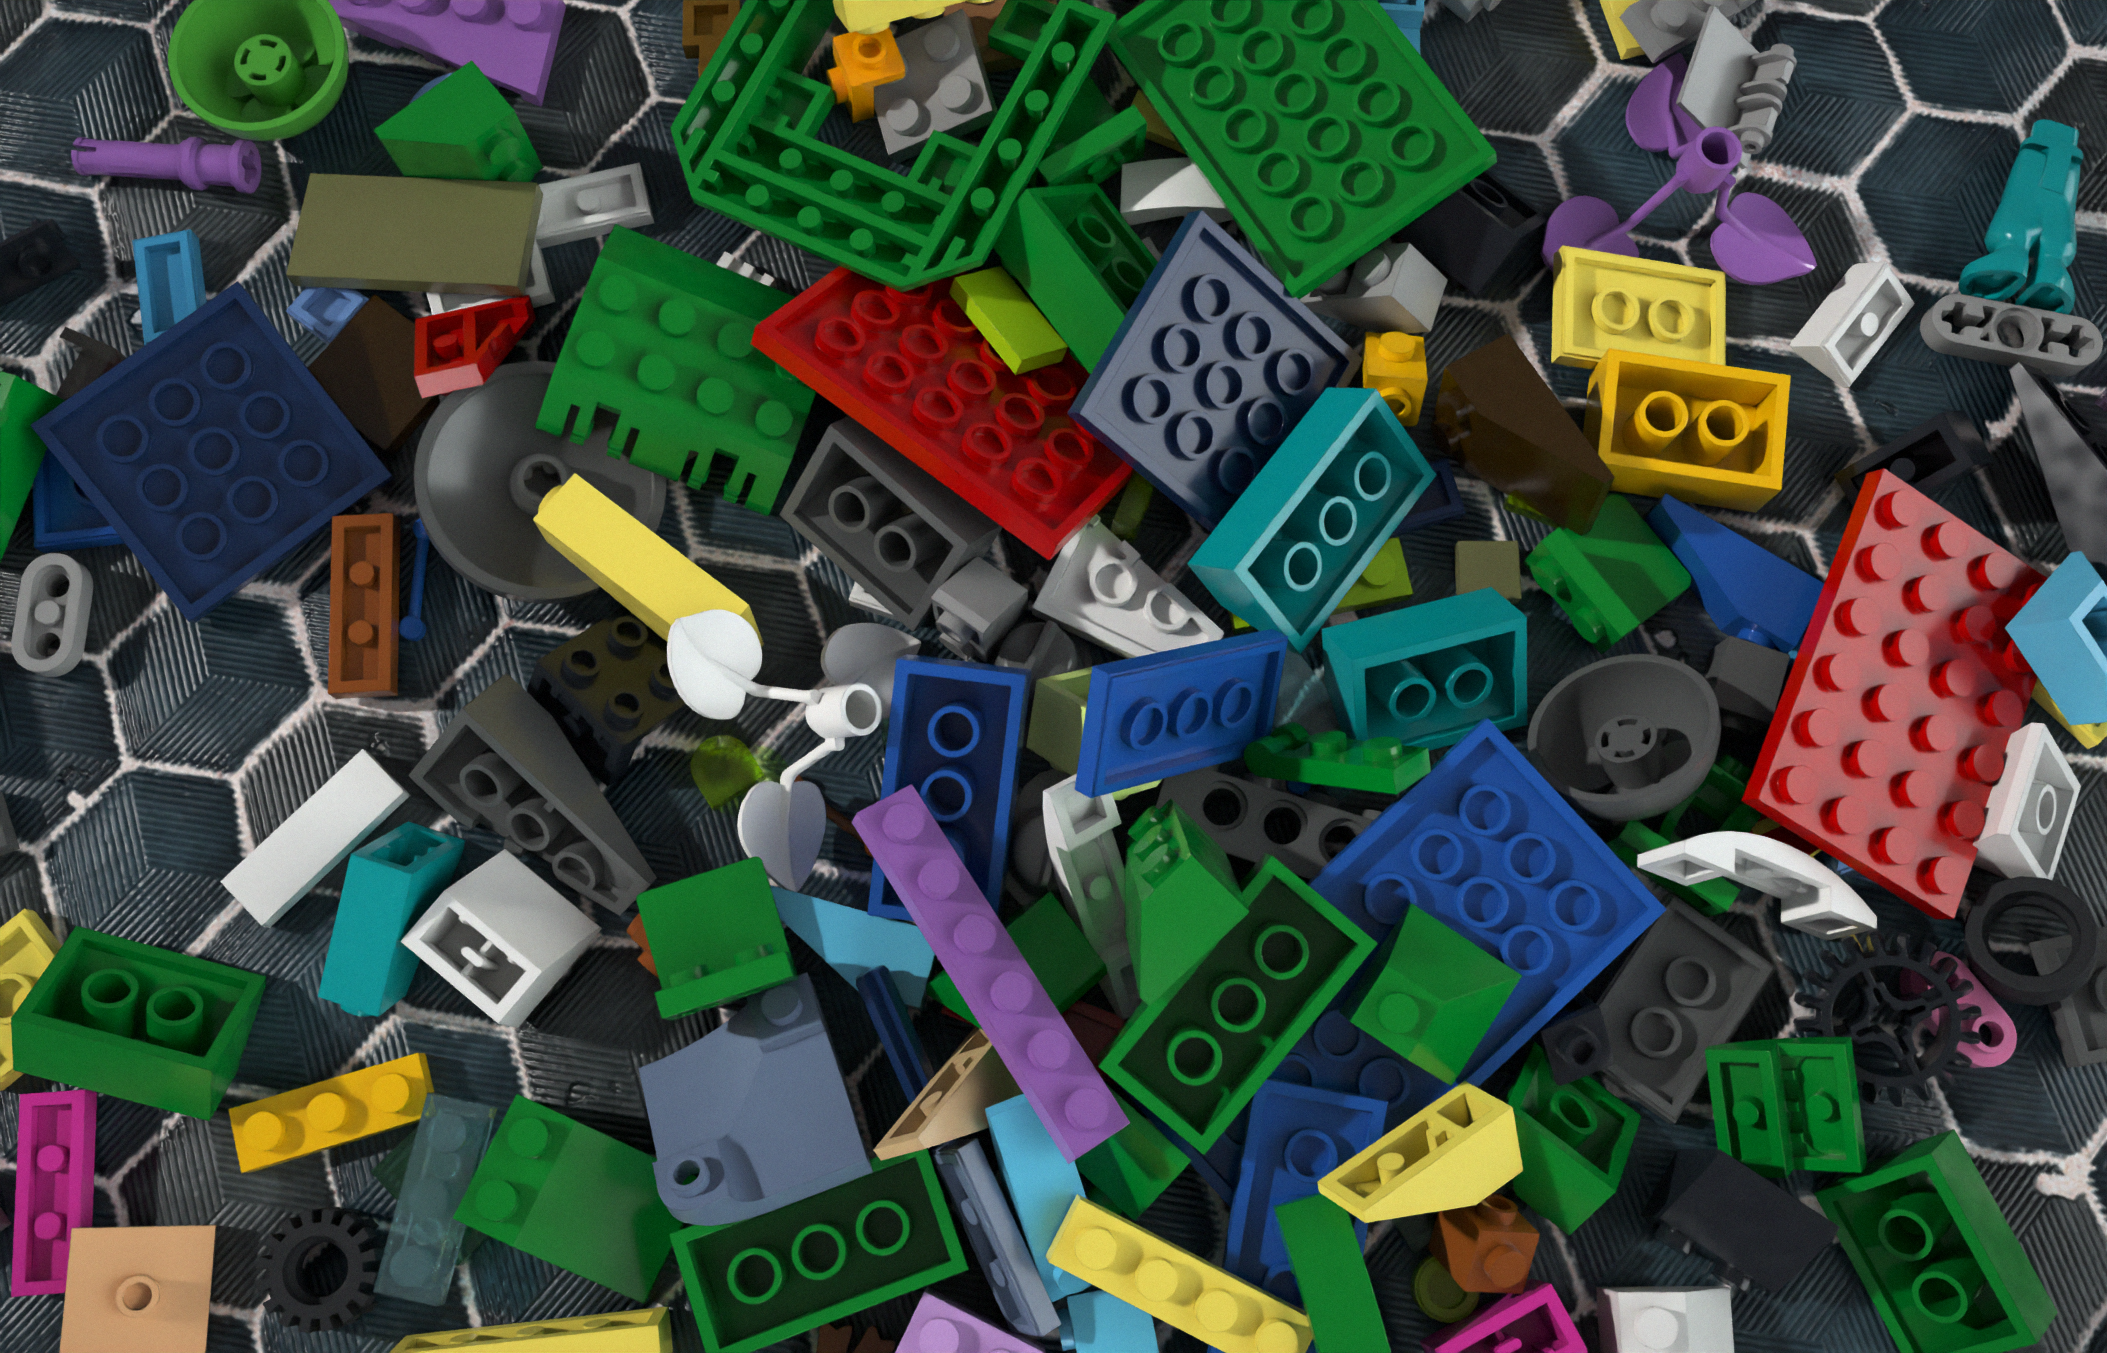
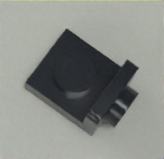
(1575, 1041)

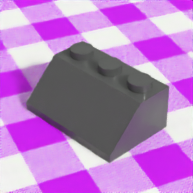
(885, 520)

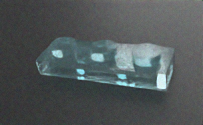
(441, 1166)

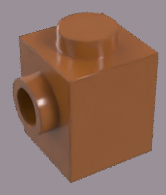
(1485, 1245)

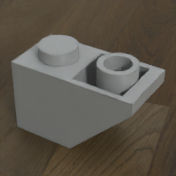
(1383, 291)
(977, 609)

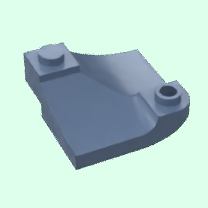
(754, 1112)

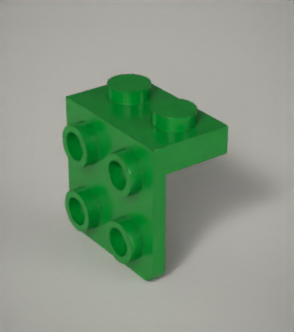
(1609, 575)

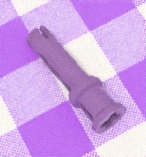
(191, 161)

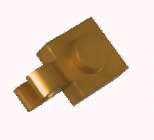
(705, 27)

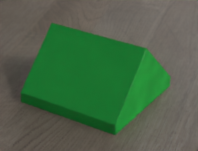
(1051, 947)

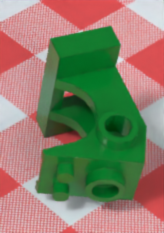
(1717, 800)

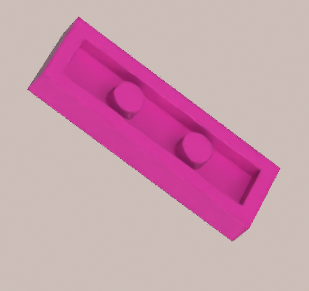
(51, 1186)

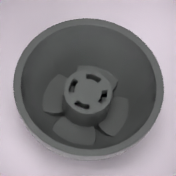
(1626, 736)

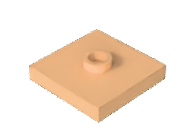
(138, 1289)

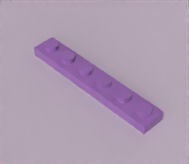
(990, 973)

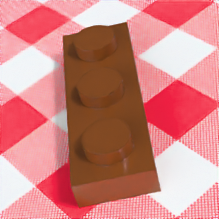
(364, 606)

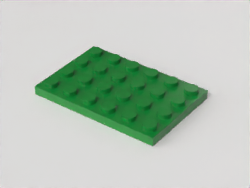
(1302, 121)

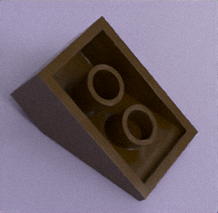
(1518, 436)

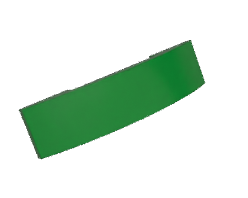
(1331, 1276)

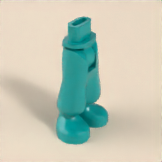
(2033, 226)

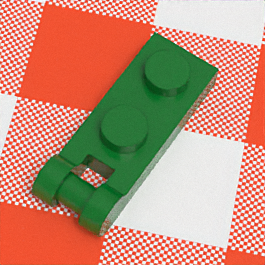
(1335, 761)

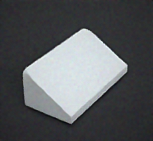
(1853, 322)

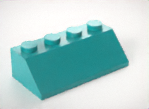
(1314, 516)

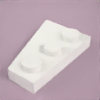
(1117, 600)

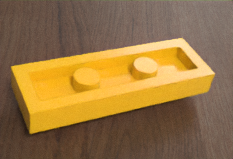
(330, 1112)

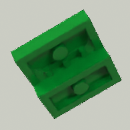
(1787, 1104)

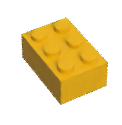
(1688, 428)

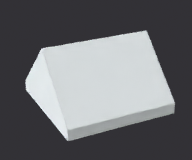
(2028, 808)

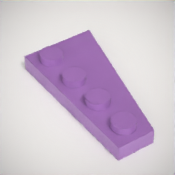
(504, 38)

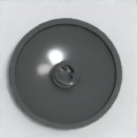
(489, 469)

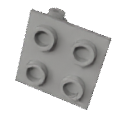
(1736, 84)

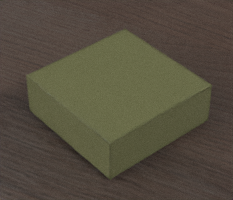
(1488, 565)

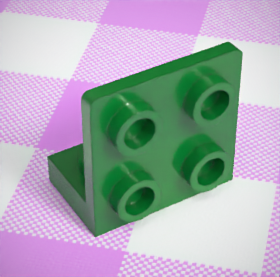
(1091, 142)
(715, 938)

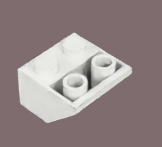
(502, 937)

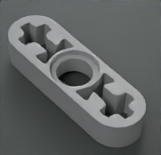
(2035, 324)

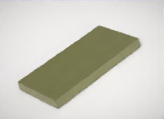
(415, 234)

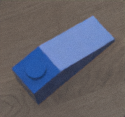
(1735, 580)

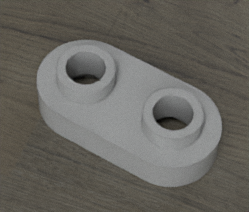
(45, 617)

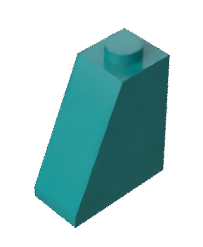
(381, 899)

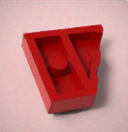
(467, 344)

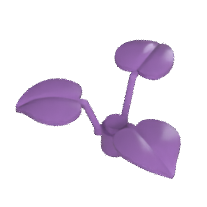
(1756, 237)

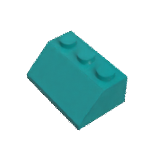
(1429, 670)

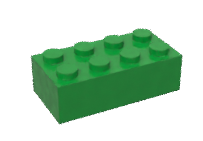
(1238, 1007)
(821, 1256)

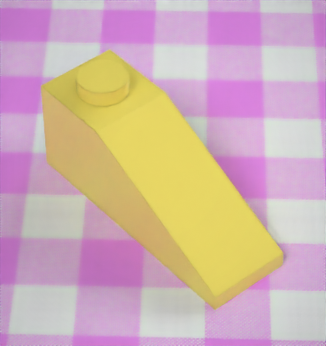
(1433, 1161)

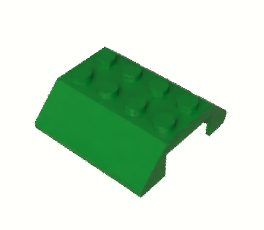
(675, 358)

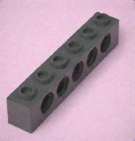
(1253, 801)

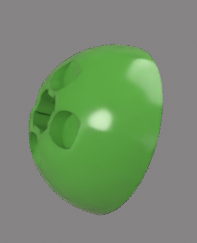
(259, 65)

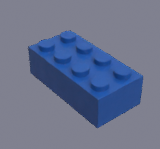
(960, 746)

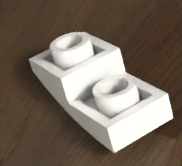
(1166, 190)

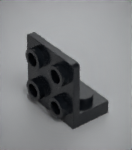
(608, 691)

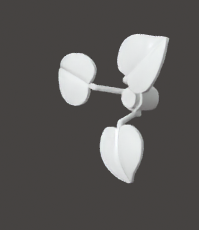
(712, 668)

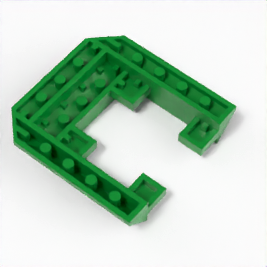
(756, 159)

